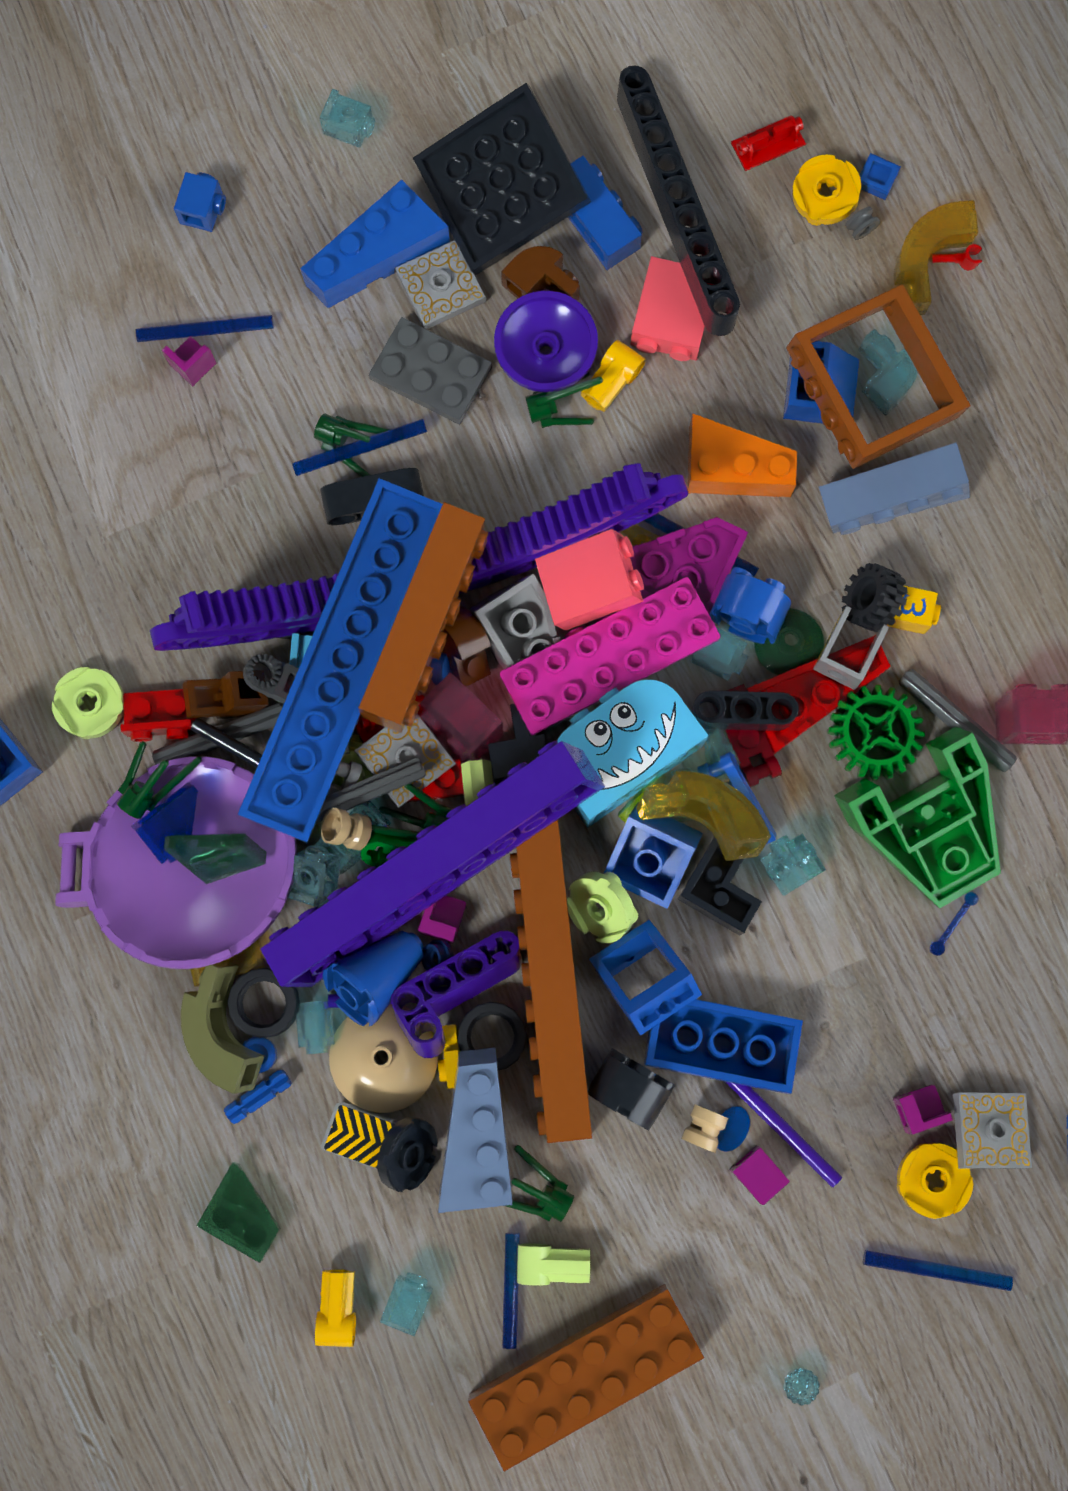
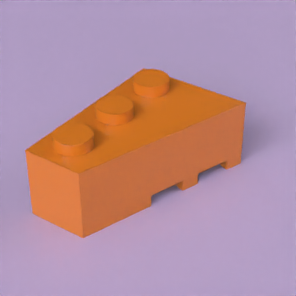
(737, 462)

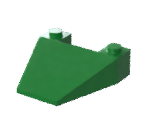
(939, 831)

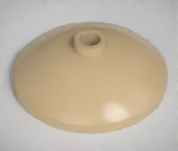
(374, 1085)

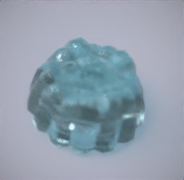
(801, 1386)

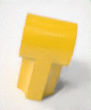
(617, 369)
(336, 1318)

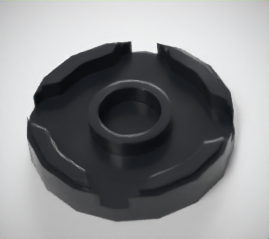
(407, 1154)

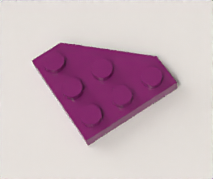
(698, 552)

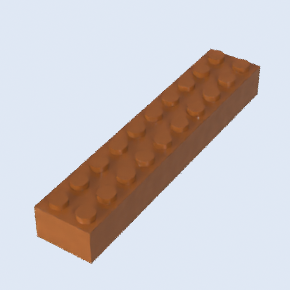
(552, 988)

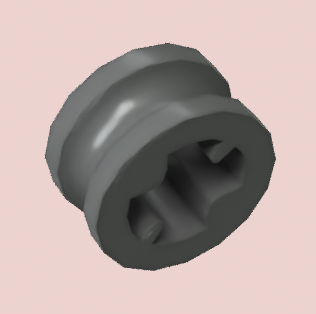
(862, 223)

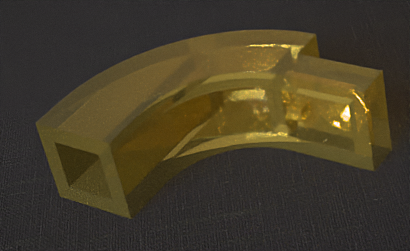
(939, 229)
(715, 805)

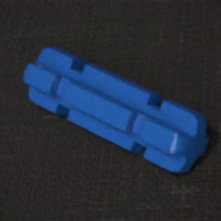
(258, 1097)

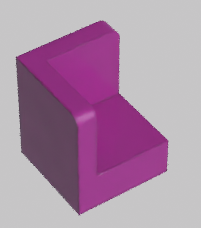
(190, 360)
(443, 919)
(921, 1110)
(759, 1175)

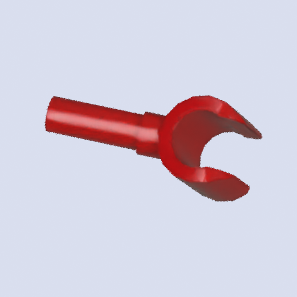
(963, 258)

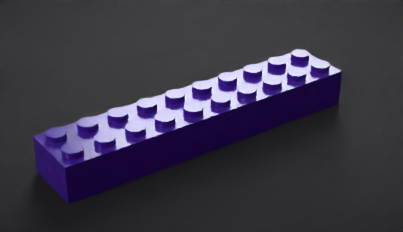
(434, 864)

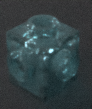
(792, 863)

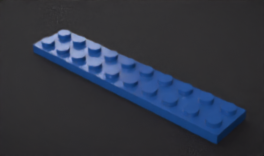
(339, 663)

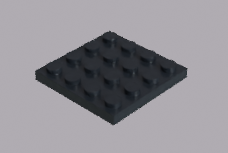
(501, 179)

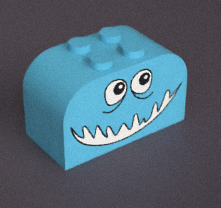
(632, 742)

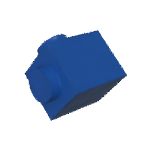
(199, 201)

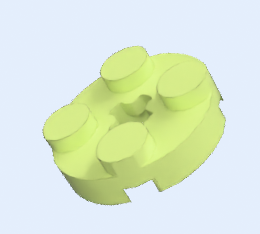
(68, 699)
(610, 894)

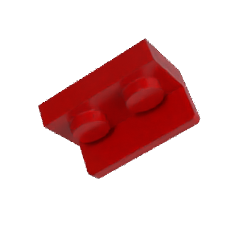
(155, 714)

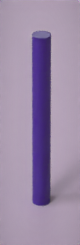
(787, 1133)

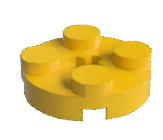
(833, 172)
(914, 1186)

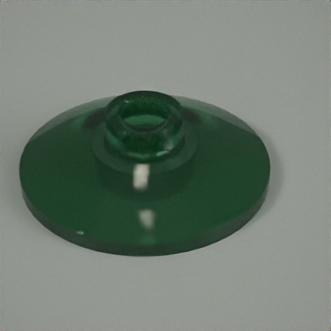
(783, 657)

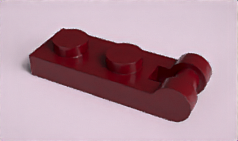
(750, 744)

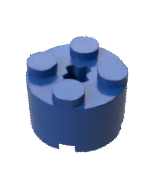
(751, 606)

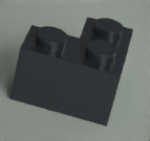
(715, 896)

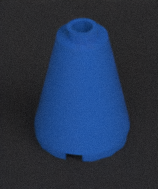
(372, 974)

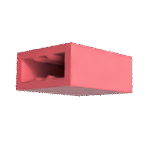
(667, 313)
(590, 579)

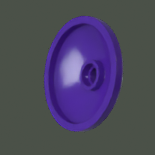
(542, 321)

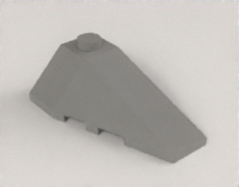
(517, 622)

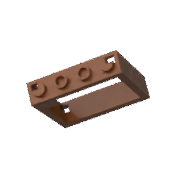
(921, 350)

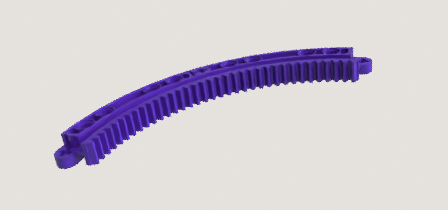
(510, 550)

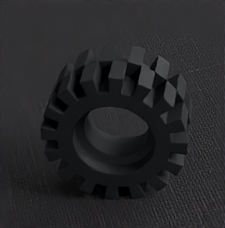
(878, 584)

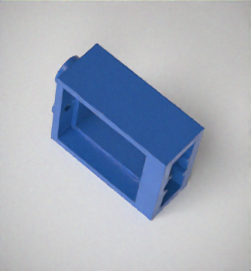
(646, 1008)

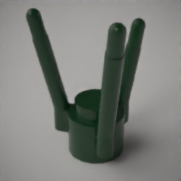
(543, 405)
(335, 432)
(138, 797)
(430, 818)
(553, 1200)

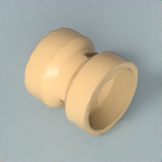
(348, 829)
(704, 1128)

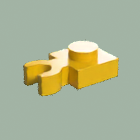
(448, 1065)

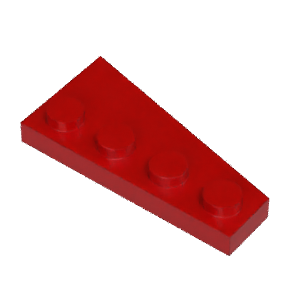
(815, 692)

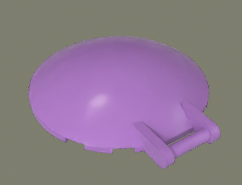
(164, 909)

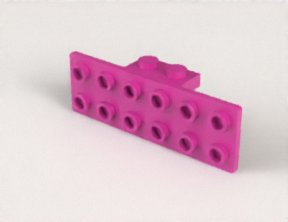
(609, 655)

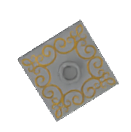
(440, 285)
(393, 748)
(992, 1130)

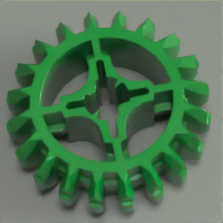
(864, 722)

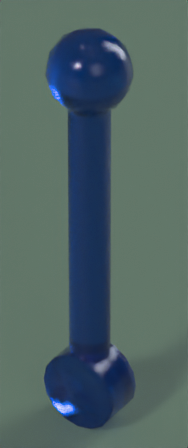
(937, 948)

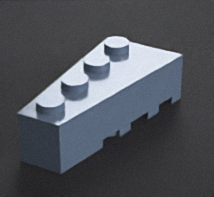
(896, 489)
(476, 1145)

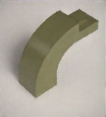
(208, 1034)

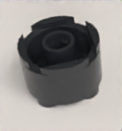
(630, 1089)

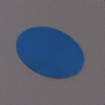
(735, 1129)

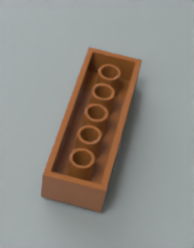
(422, 617)
(584, 1377)

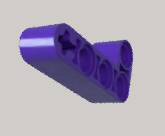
(461, 988)

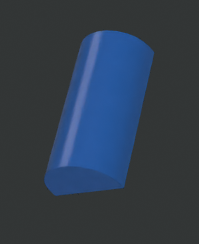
(727, 1045)

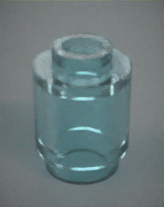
(315, 1027)

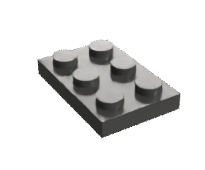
(430, 370)

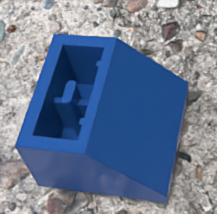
(843, 372)

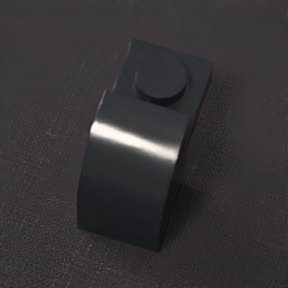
(510, 753)

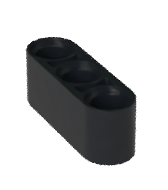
(347, 500)
(760, 703)

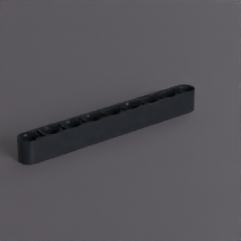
(669, 181)

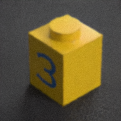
(918, 612)

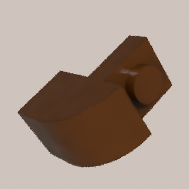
(539, 269)
(466, 648)
(223, 697)

